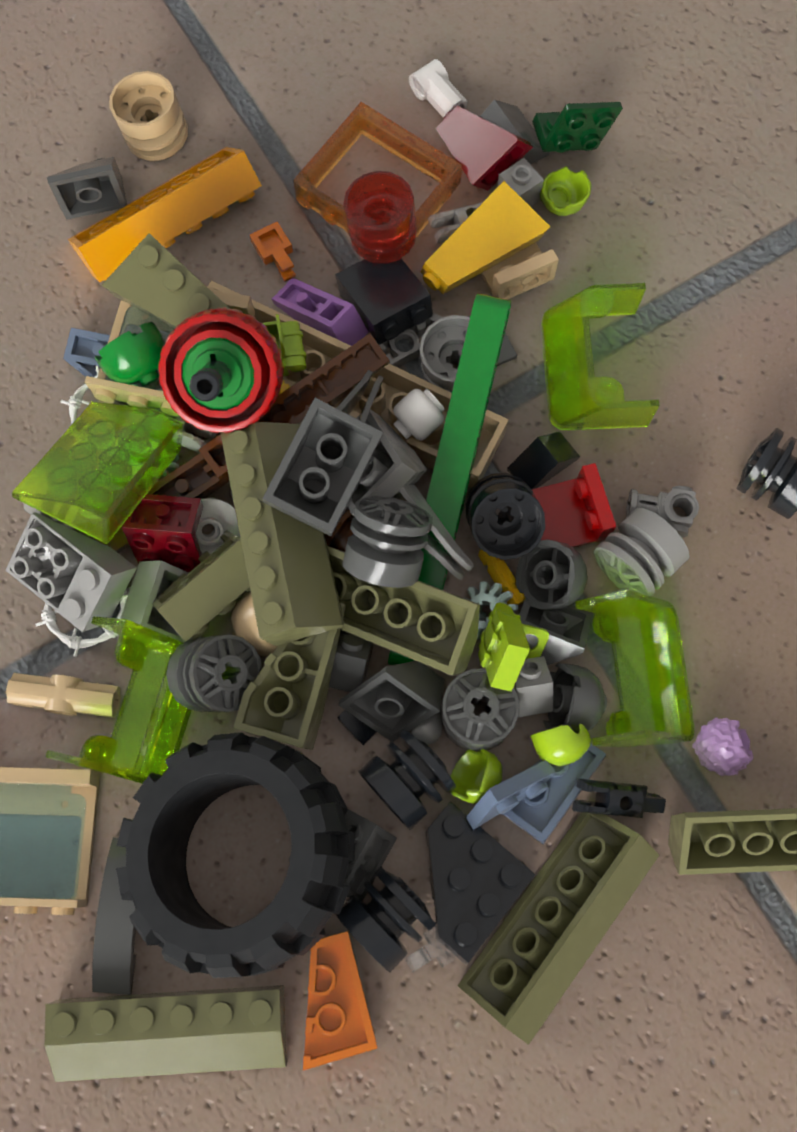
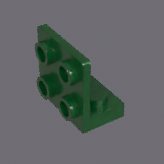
(576, 127)

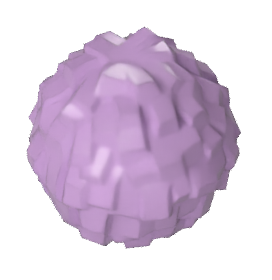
(723, 747)

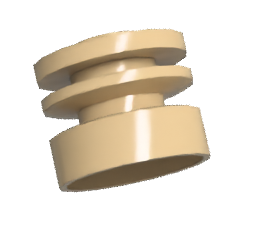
(149, 115)

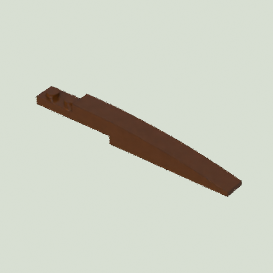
(328, 383)

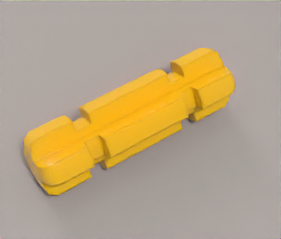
(501, 574)

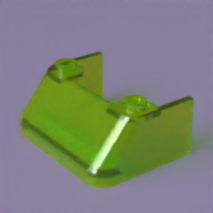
(573, 392)
(647, 669)
(149, 719)

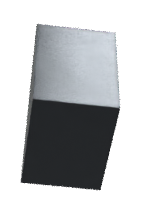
(543, 459)

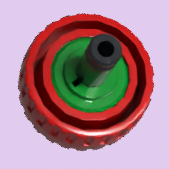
(221, 370)

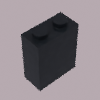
(385, 297)

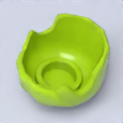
(565, 191)
(561, 744)
(475, 775)

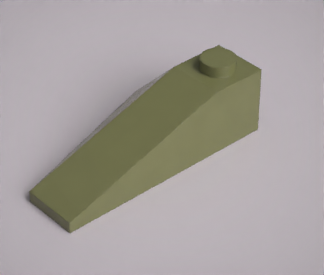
(291, 691)

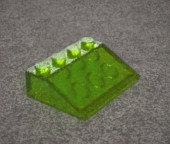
(102, 467)

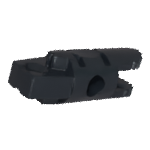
(618, 799)

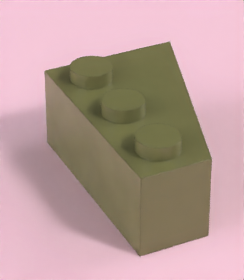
(206, 589)

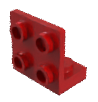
(576, 509)

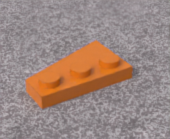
(337, 1007)

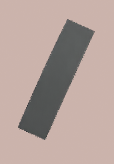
(114, 932)

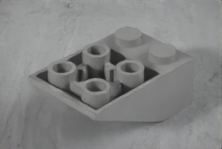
(70, 571)

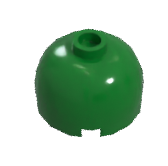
(133, 356)

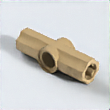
(63, 695)

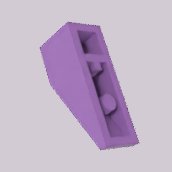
(321, 311)

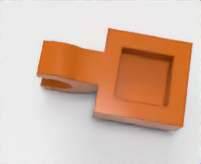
(274, 247)

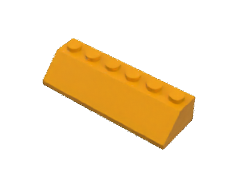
(168, 210)

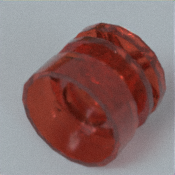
(380, 216)

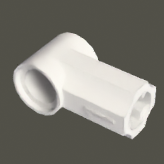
(433, 84)

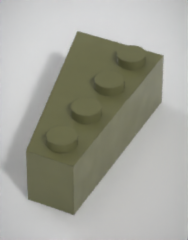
(160, 285)

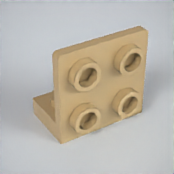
(521, 272)

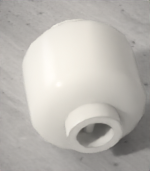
(418, 414)

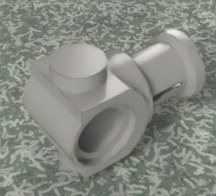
(663, 506)

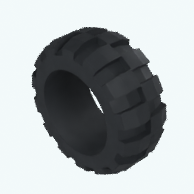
(159, 840)

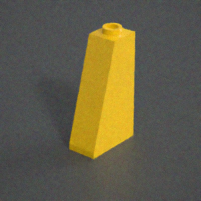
(487, 237)

